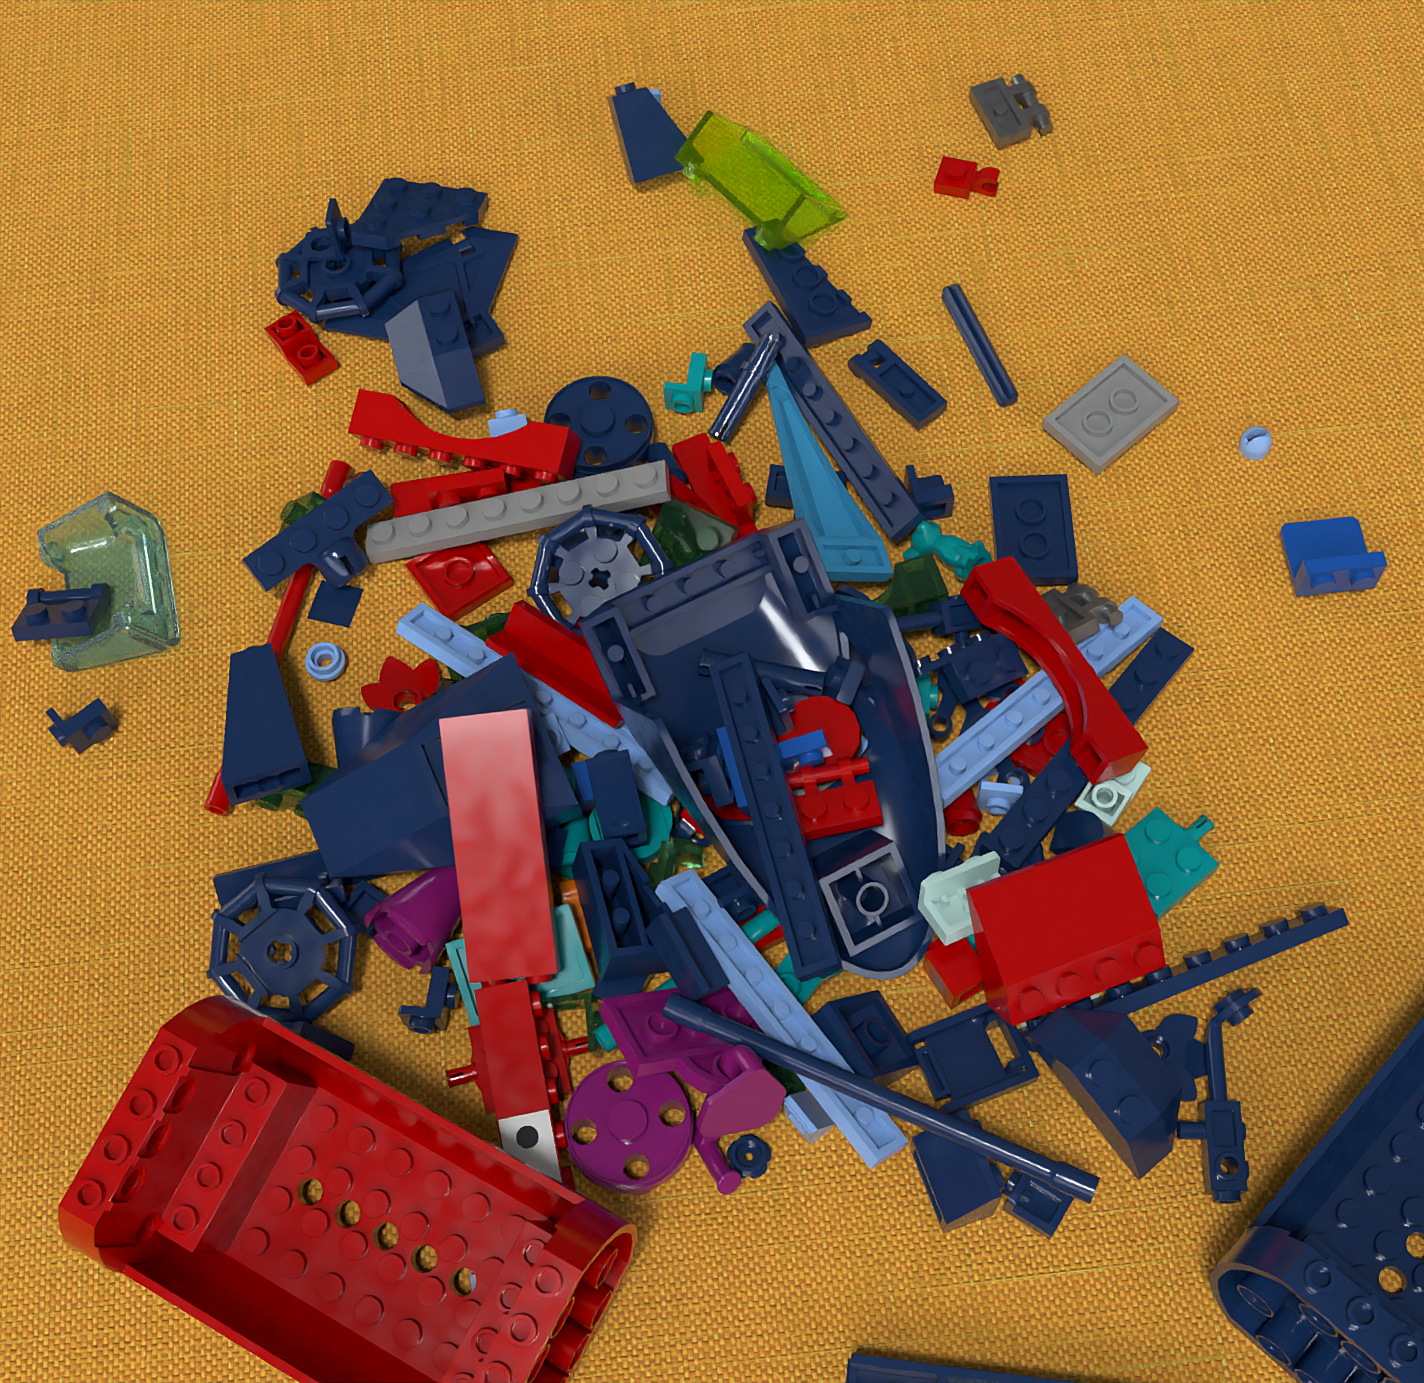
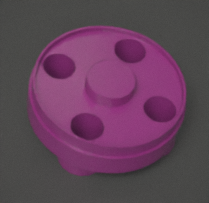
(628, 1128)

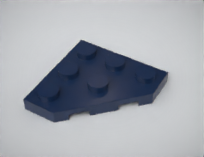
(414, 208)

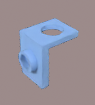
(997, 797)

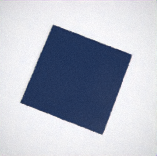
(334, 604)

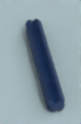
(980, 345)

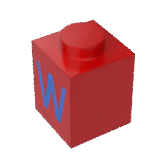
(954, 971)

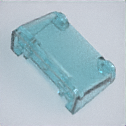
(128, 551)

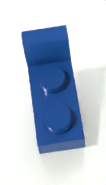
(799, 751)

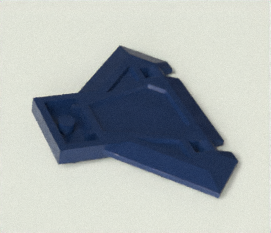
(438, 267)

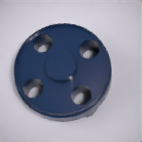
(604, 423)

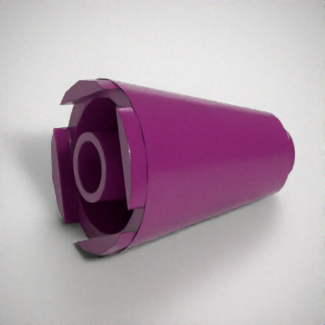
(418, 919)

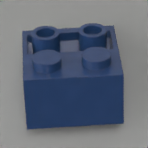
(956, 1178)

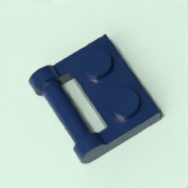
(61, 613)

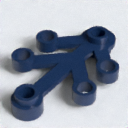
(974, 713)

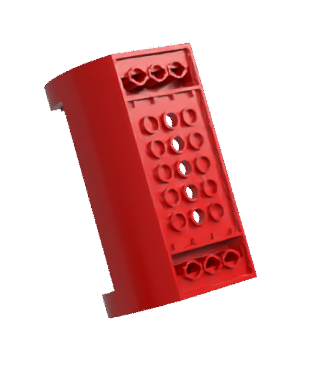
(208, 1210)

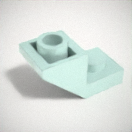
(1113, 796)

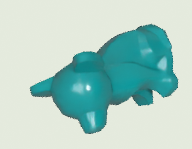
(953, 551)

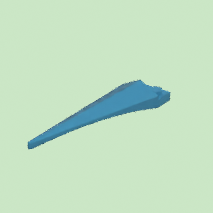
(839, 529)

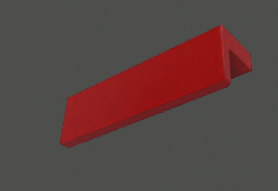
(555, 658)

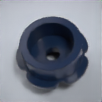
(751, 1145)

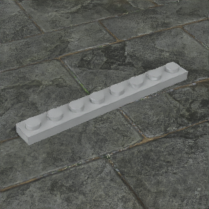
(516, 512)

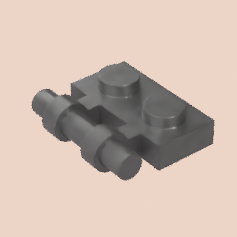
(1001, 113)
(1081, 610)

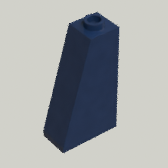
(260, 733)

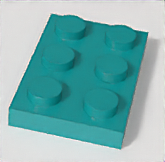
(572, 977)

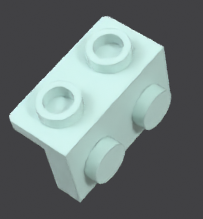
(945, 898)

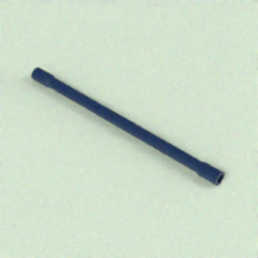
(1056, 1174)

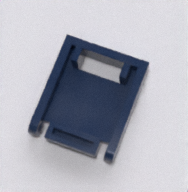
(963, 1063)

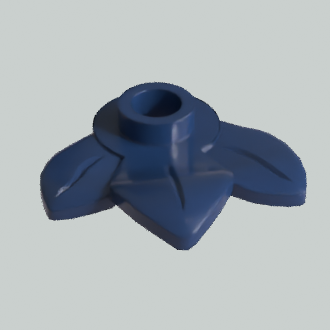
(1180, 1051)

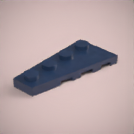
(804, 293)

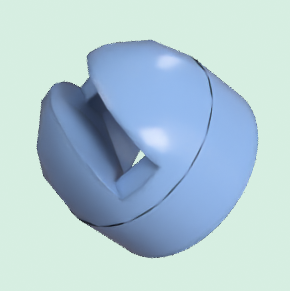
(1259, 446)

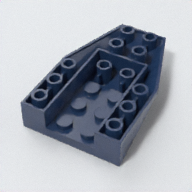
(391, 799)

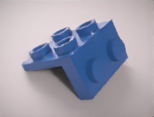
(1330, 556)

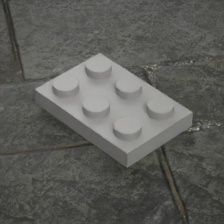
(1110, 414)

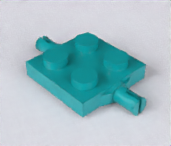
(1170, 858)

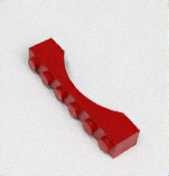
(534, 449)
(1101, 734)

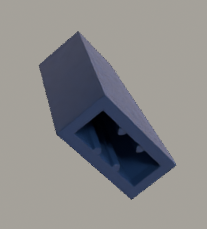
(644, 133)

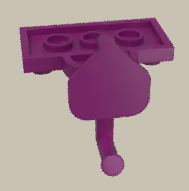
(737, 1085)

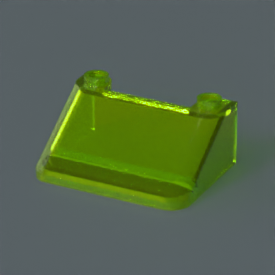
(757, 181)

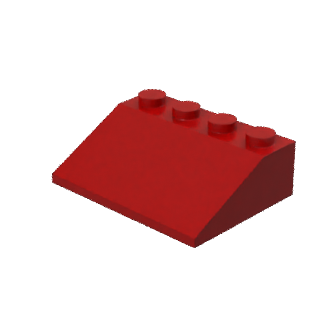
(1063, 930)

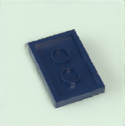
(1034, 526)

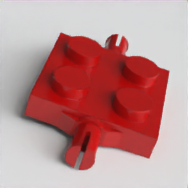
(555, 1067)

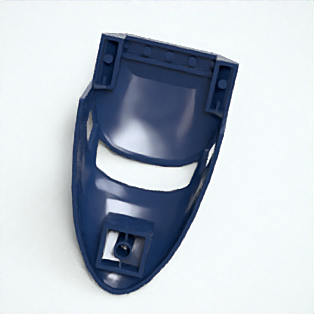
(779, 606)

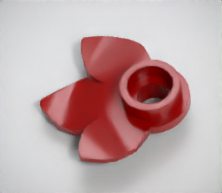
(401, 685)

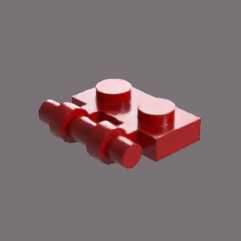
(839, 808)

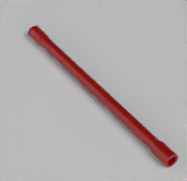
(337, 473)

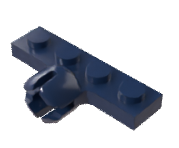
(322, 537)

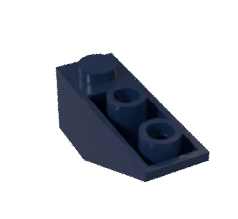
(617, 797)

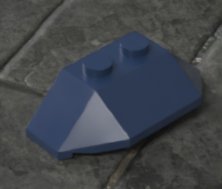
(435, 352)
(1114, 1081)

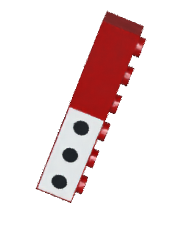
(519, 1079)

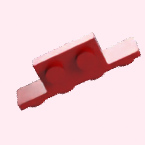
(717, 480)
(455, 489)

